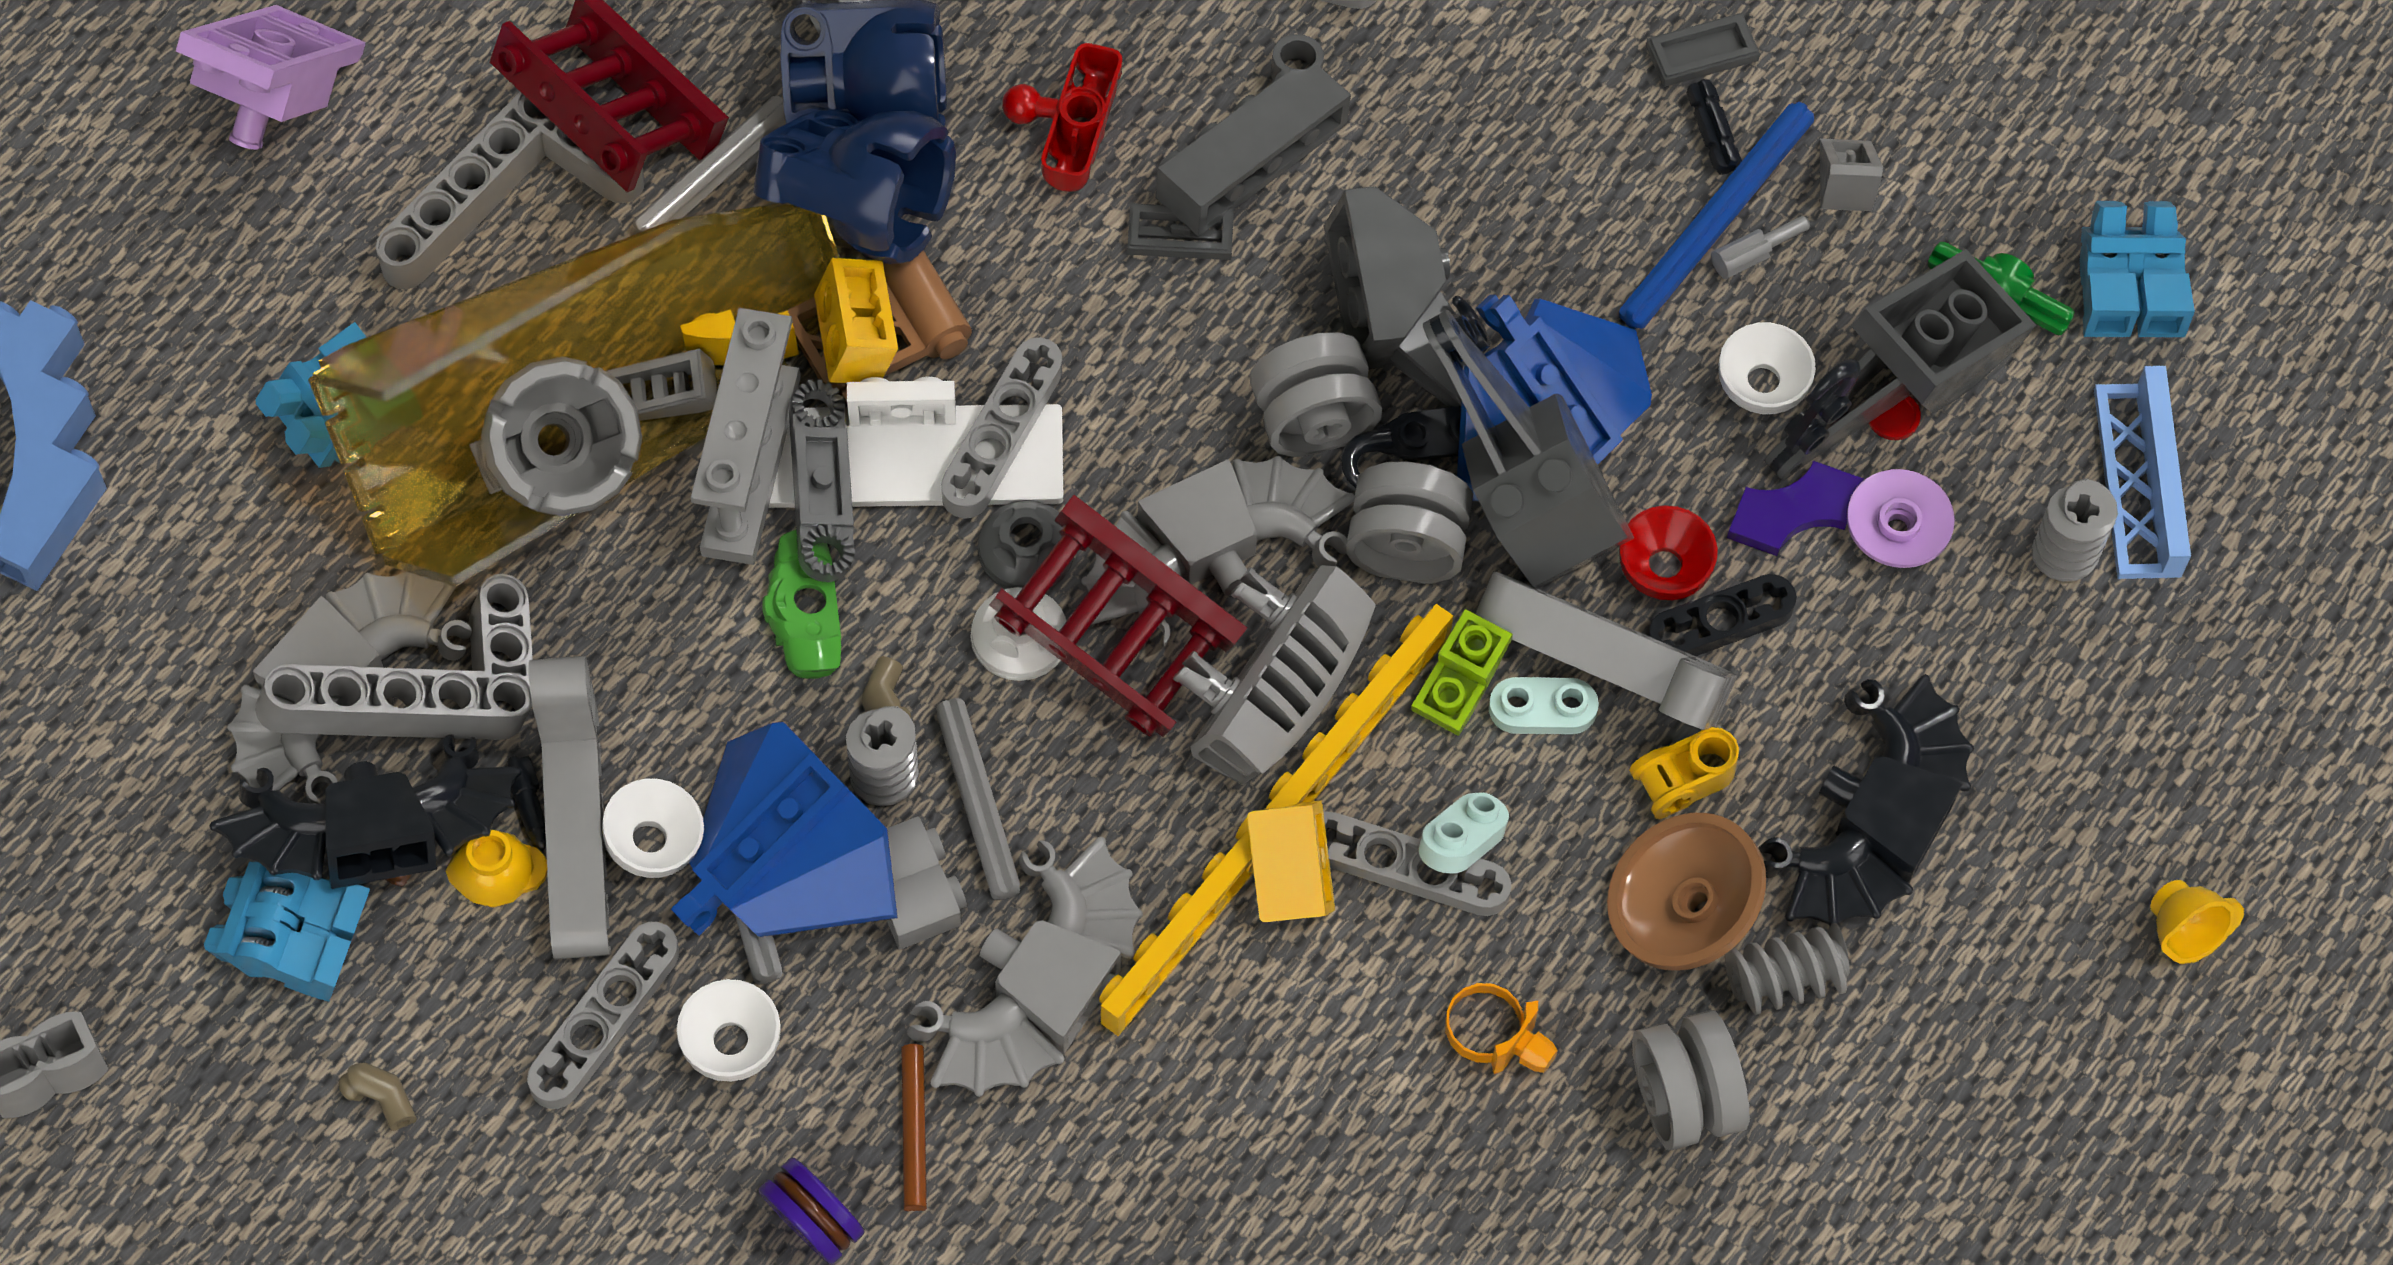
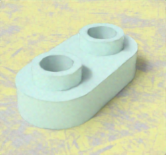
(1544, 705)
(1463, 833)

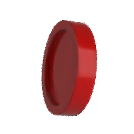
(1898, 421)

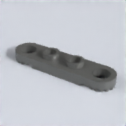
(821, 481)

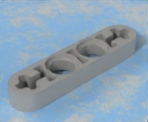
(999, 426)
(1403, 872)
(597, 1011)

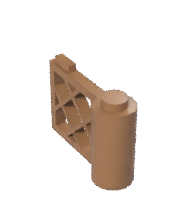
(921, 314)

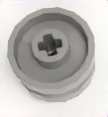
(1315, 394)
(1409, 522)
(1691, 1079)

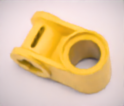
(1677, 775)

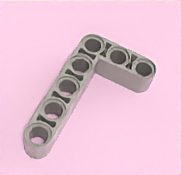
(497, 175)
(1679, 681)
(418, 688)
(573, 805)

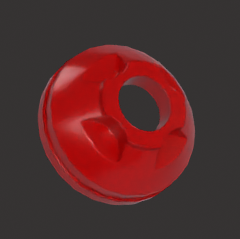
(1671, 531)

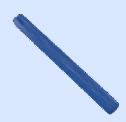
(1716, 216)

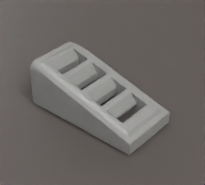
(676, 366)

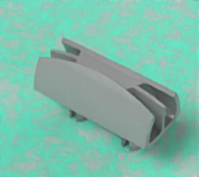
(1288, 675)

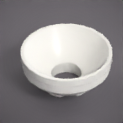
(1771, 348)
(1009, 654)
(655, 805)
(724, 1005)

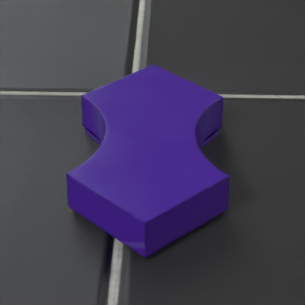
(1773, 516)

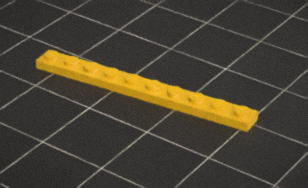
(1229, 873)

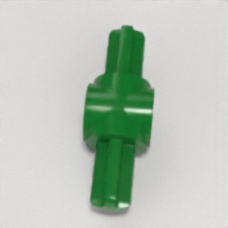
(2018, 283)

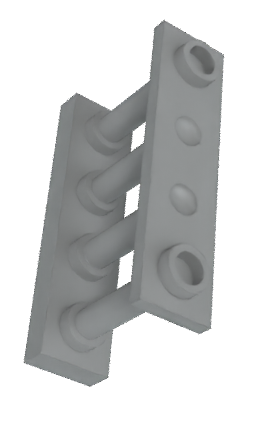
(745, 436)

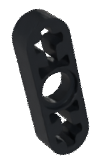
(1762, 617)

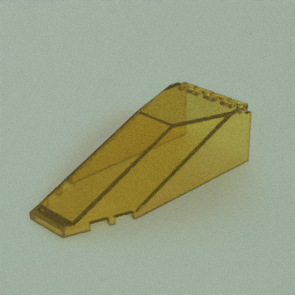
(423, 387)

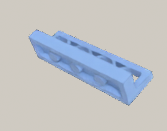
(2162, 473)

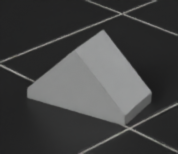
(1849, 174)

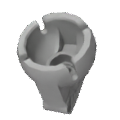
(598, 429)

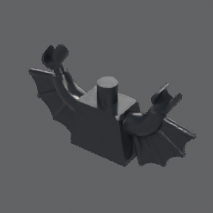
(1887, 814)
(370, 821)

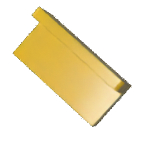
(1291, 862)

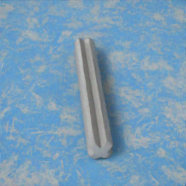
(714, 167)
(978, 799)

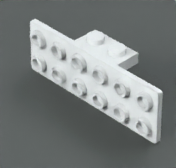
(909, 434)

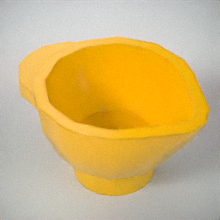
(496, 869)
(2193, 920)

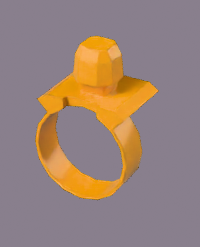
(1534, 1050)

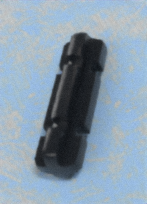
(1713, 126)

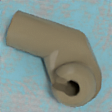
(882, 684)
(382, 1086)

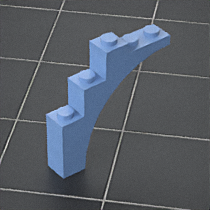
(50, 481)

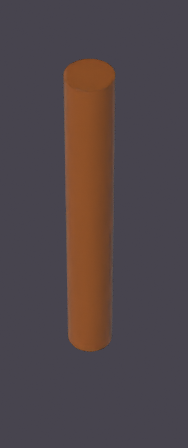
(913, 1127)

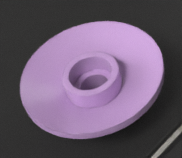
(1902, 497)

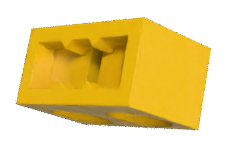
(855, 320)

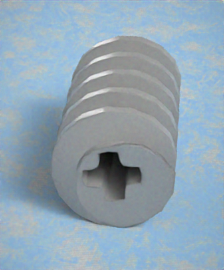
(2074, 530)
(882, 756)
(1789, 967)

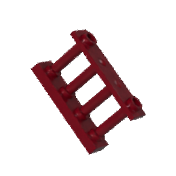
(634, 65)
(1124, 563)

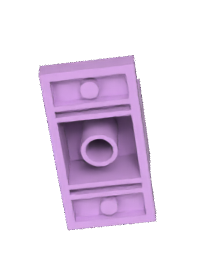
(269, 65)

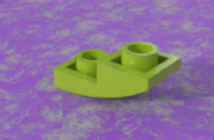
(1462, 672)

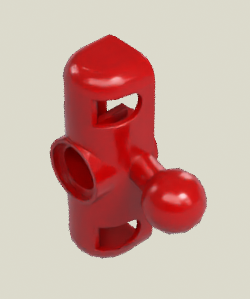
(1070, 141)

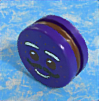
(811, 1210)

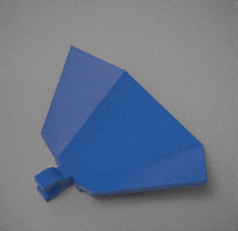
(1566, 354)
(787, 843)

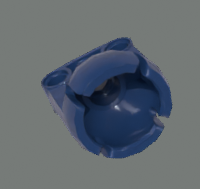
(865, 59)
(863, 176)

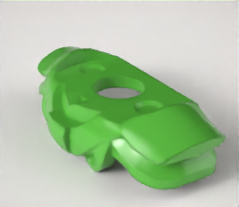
(808, 640)

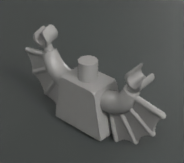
(1215, 521)
(345, 629)
(1045, 981)

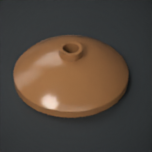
(1671, 873)

